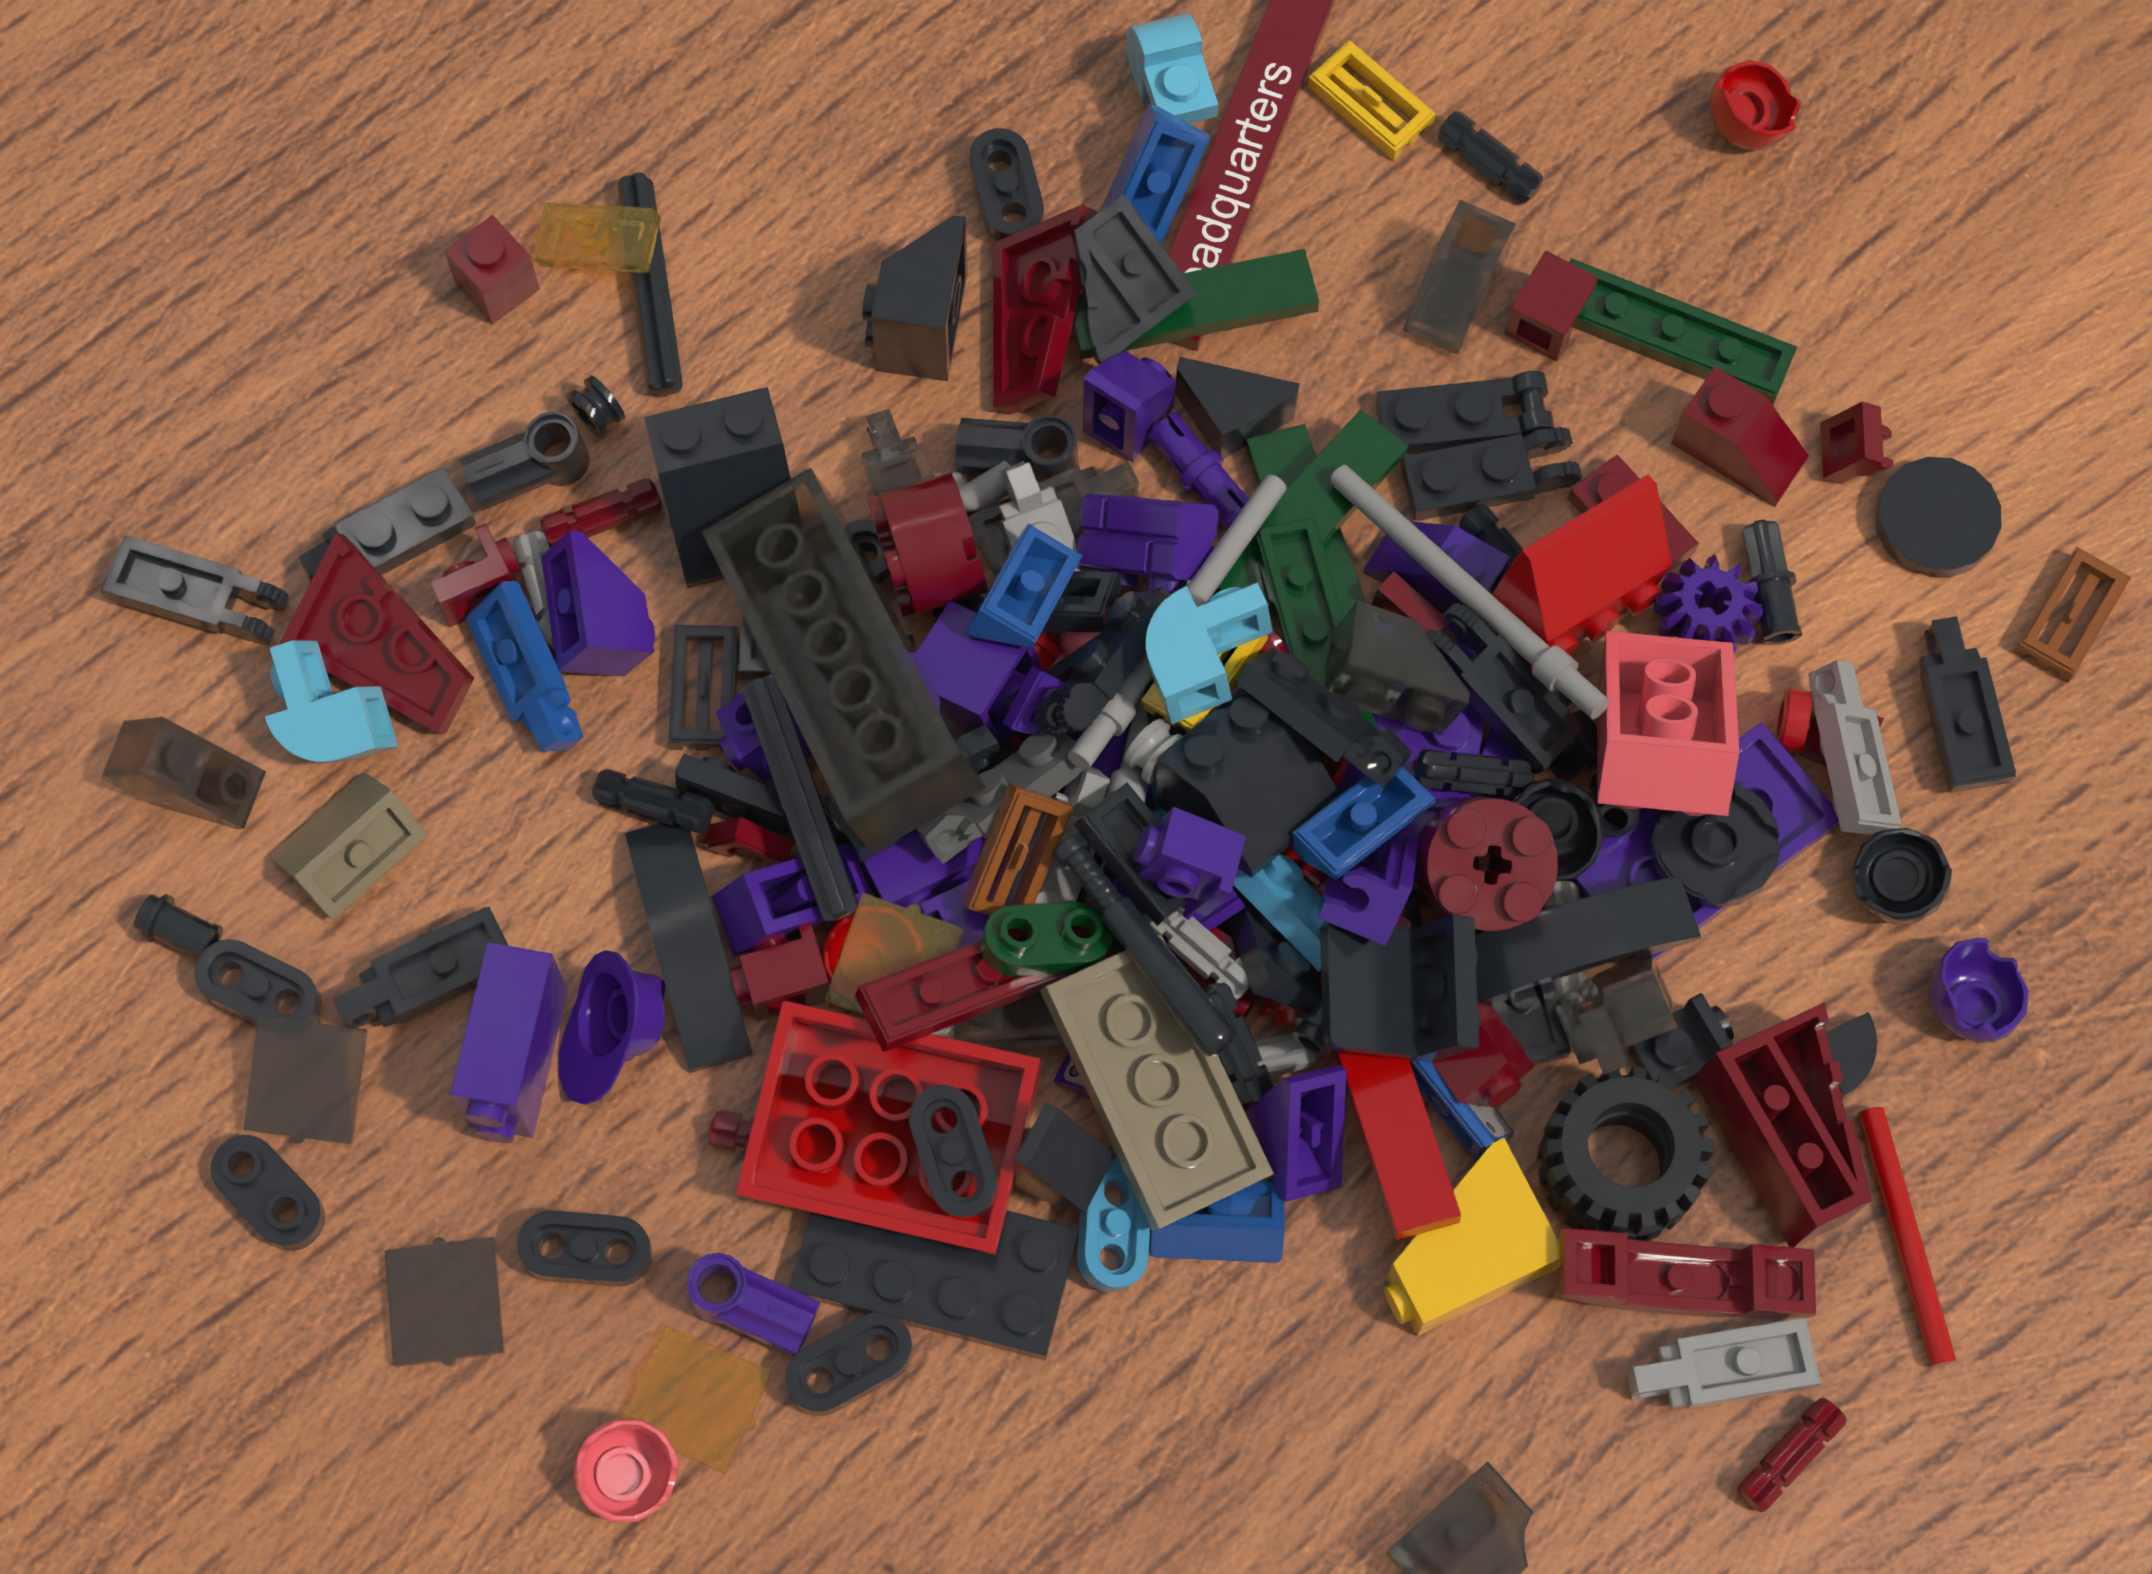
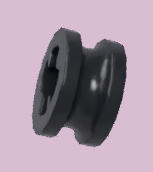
(595, 406)

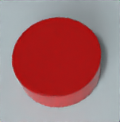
(1794, 719)

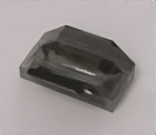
(1469, 1532)

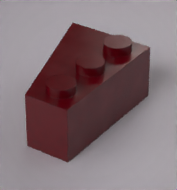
(1789, 1124)

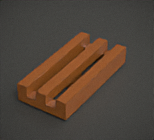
(2048, 654)
(998, 841)

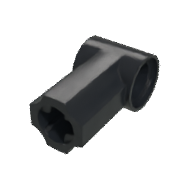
(989, 442)
(520, 463)

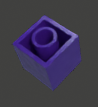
(973, 672)

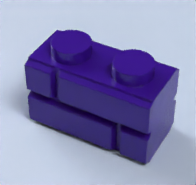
(1146, 538)

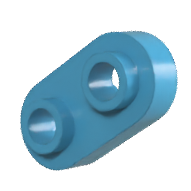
(1114, 1228)

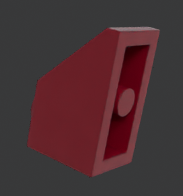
(1740, 437)

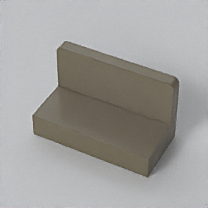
(349, 845)

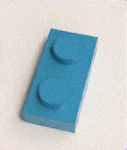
(1287, 904)

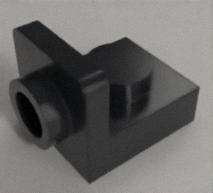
(1685, 1049)

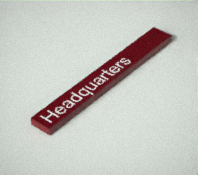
(1249, 137)

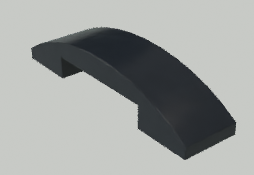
(1584, 936)
(688, 946)

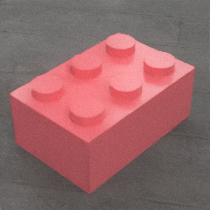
(1668, 724)

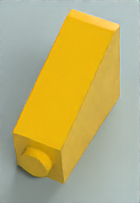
(1489, 1253)

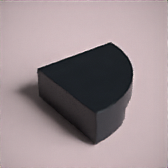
(1855, 1049)

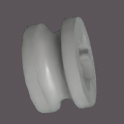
(1148, 747)

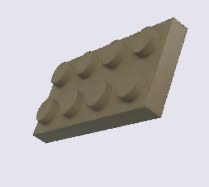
(1155, 1092)

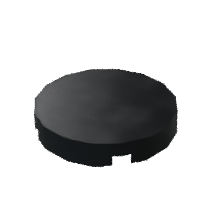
(1938, 516)
(1717, 862)

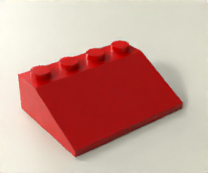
(839, 1133)

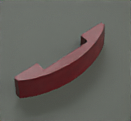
(1685, 1278)

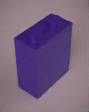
(509, 1042)

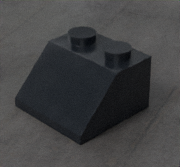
(919, 303)
(1246, 775)

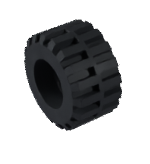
(1648, 1109)

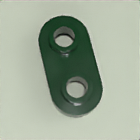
(1050, 940)

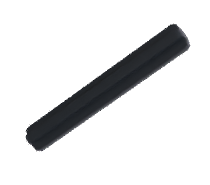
(653, 300)
(800, 799)

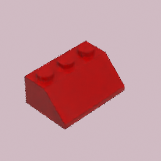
(1591, 569)

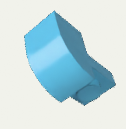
(1171, 67)
(1186, 644)
(321, 723)

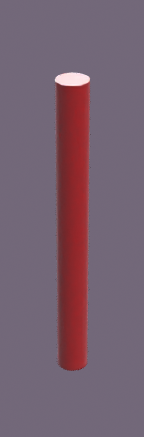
(1907, 1237)

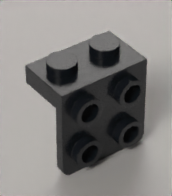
(1401, 997)

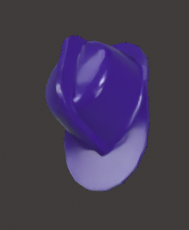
(611, 1023)

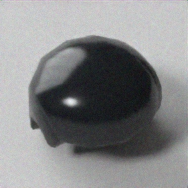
(1572, 819)
(1901, 876)

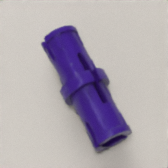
(1198, 468)

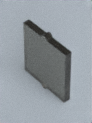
(305, 1079)
(444, 1302)

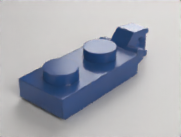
(524, 667)

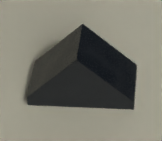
(1233, 403)
(1061, 1162)

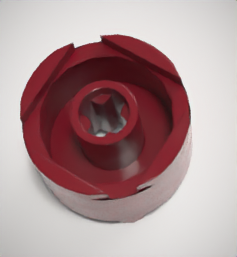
(927, 544)
(1523, 868)

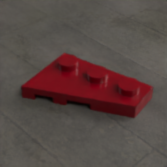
(1034, 309)
(378, 639)

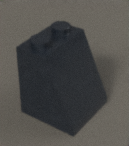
(713, 464)

